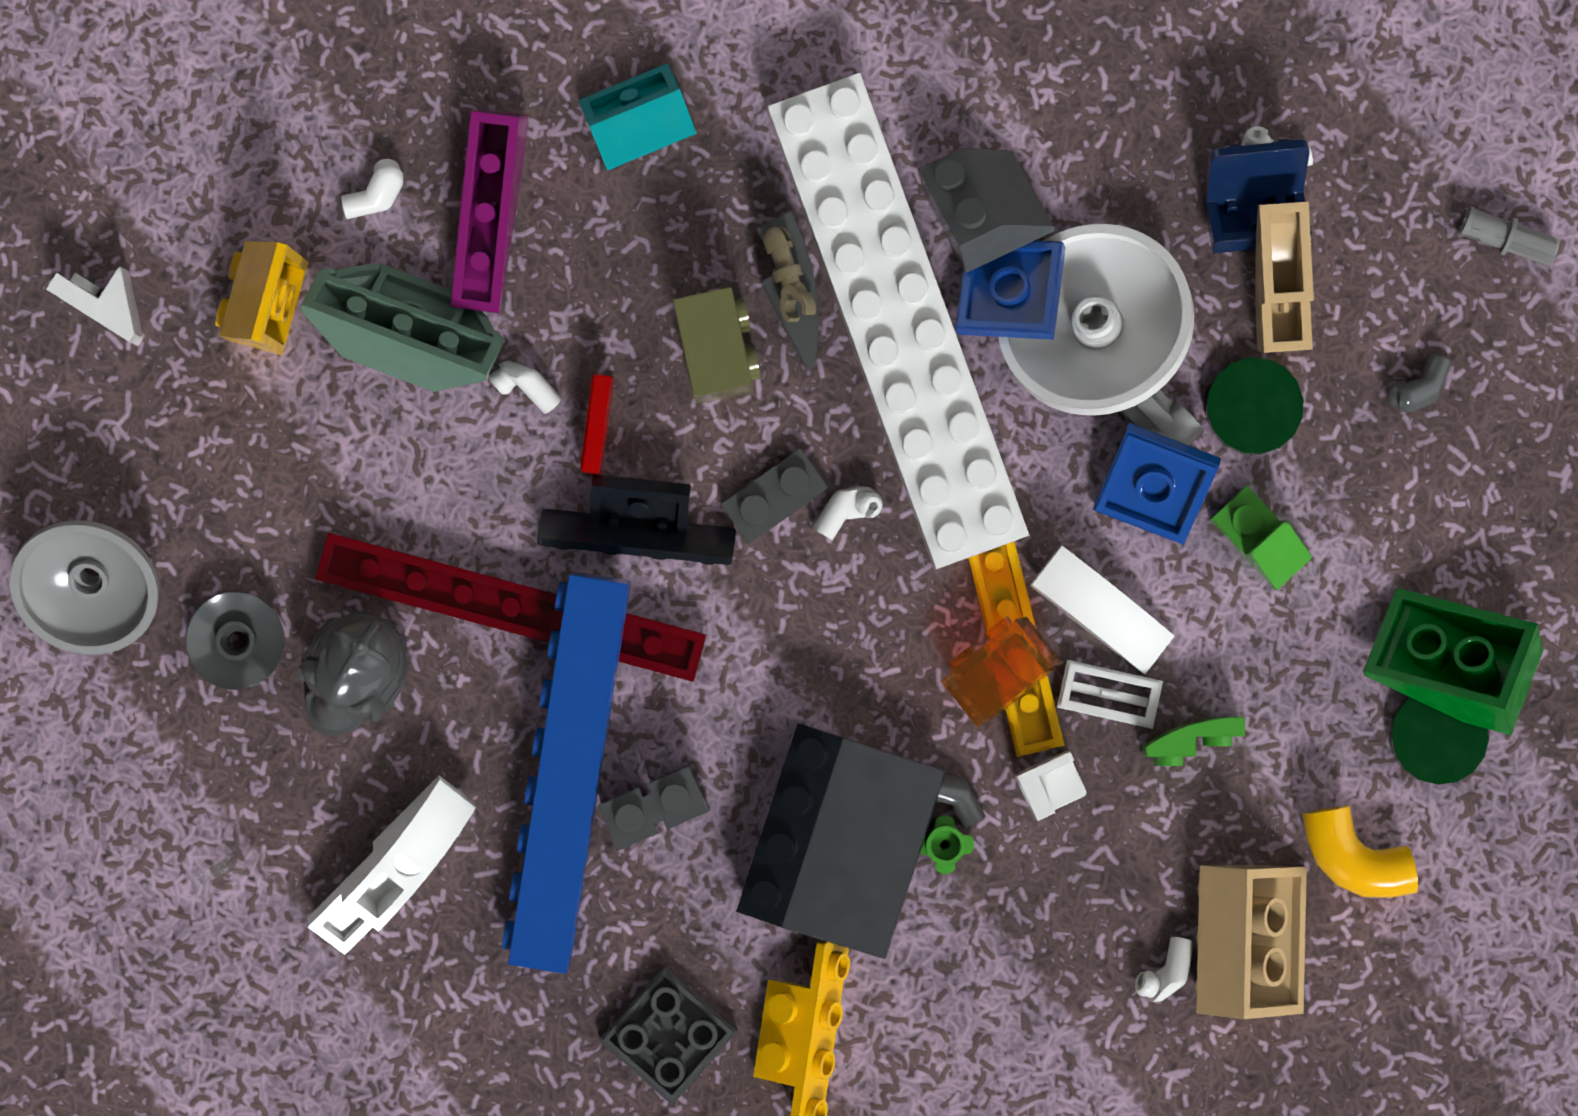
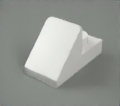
(113, 309)

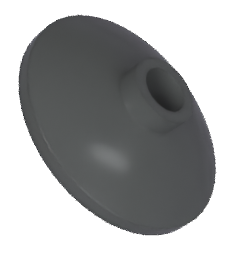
(210, 636)

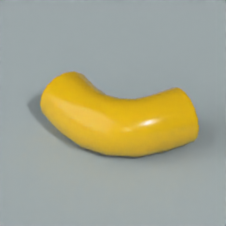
(1351, 863)

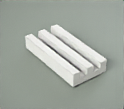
(1069, 685)

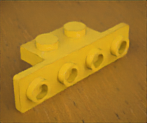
(801, 1030)

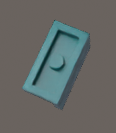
(637, 116)

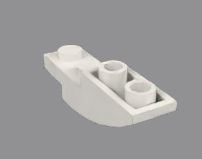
(395, 868)

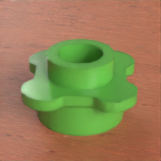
(959, 844)

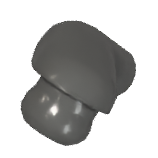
(958, 793)

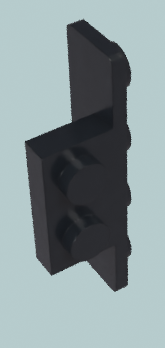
(637, 520)

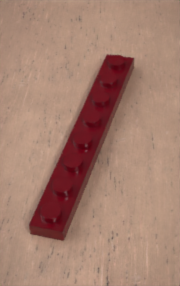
(494, 602)

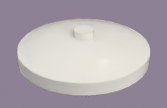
(1117, 328)

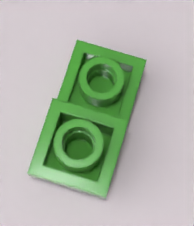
(1180, 742)

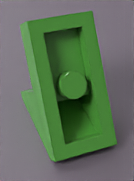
(1262, 537)

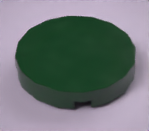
(1254, 406)
(1435, 744)

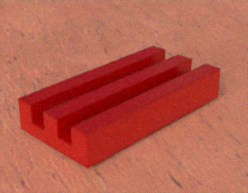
(597, 424)

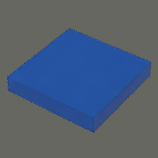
(1013, 294)
(1156, 483)

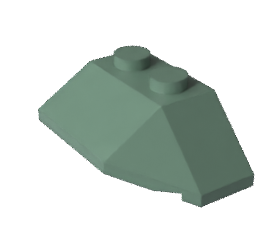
(401, 326)

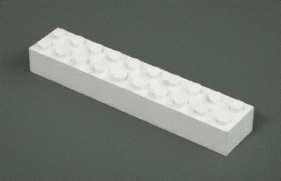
(897, 321)

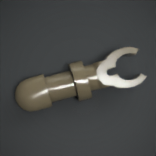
(787, 273)

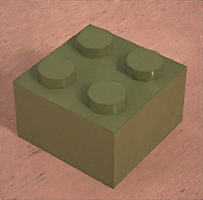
(714, 345)

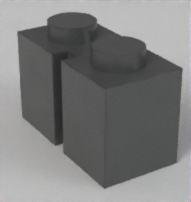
(635, 816)

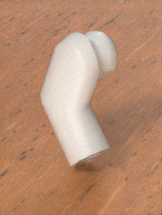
(529, 381)

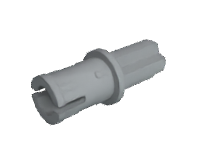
(1509, 236)

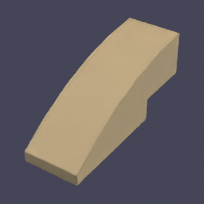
(1283, 277)

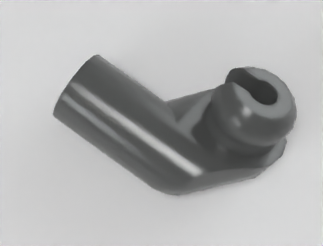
(1421, 391)

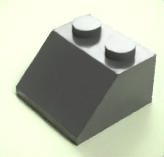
(983, 204)

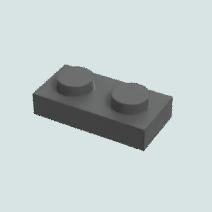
(774, 496)

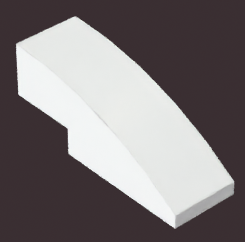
(1102, 609)

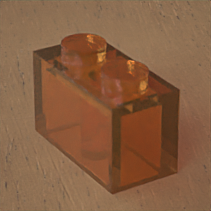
(1000, 670)

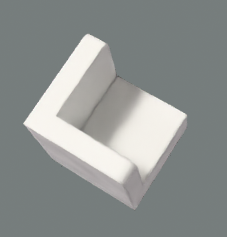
(1050, 785)

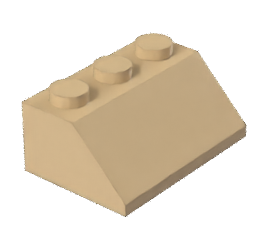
(1251, 940)

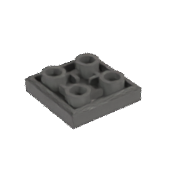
(668, 1035)

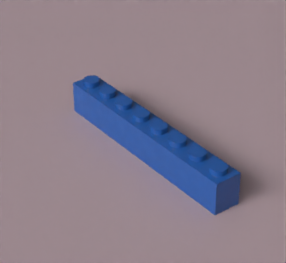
(568, 771)

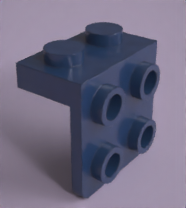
(1249, 177)

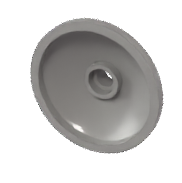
(81, 609)

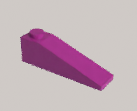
(488, 208)

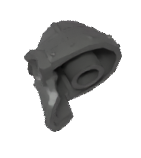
(353, 672)

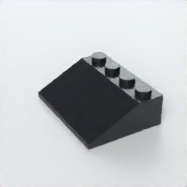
(841, 841)

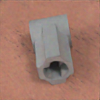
(1165, 418)

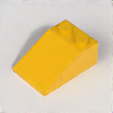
(262, 296)

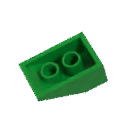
(1456, 658)

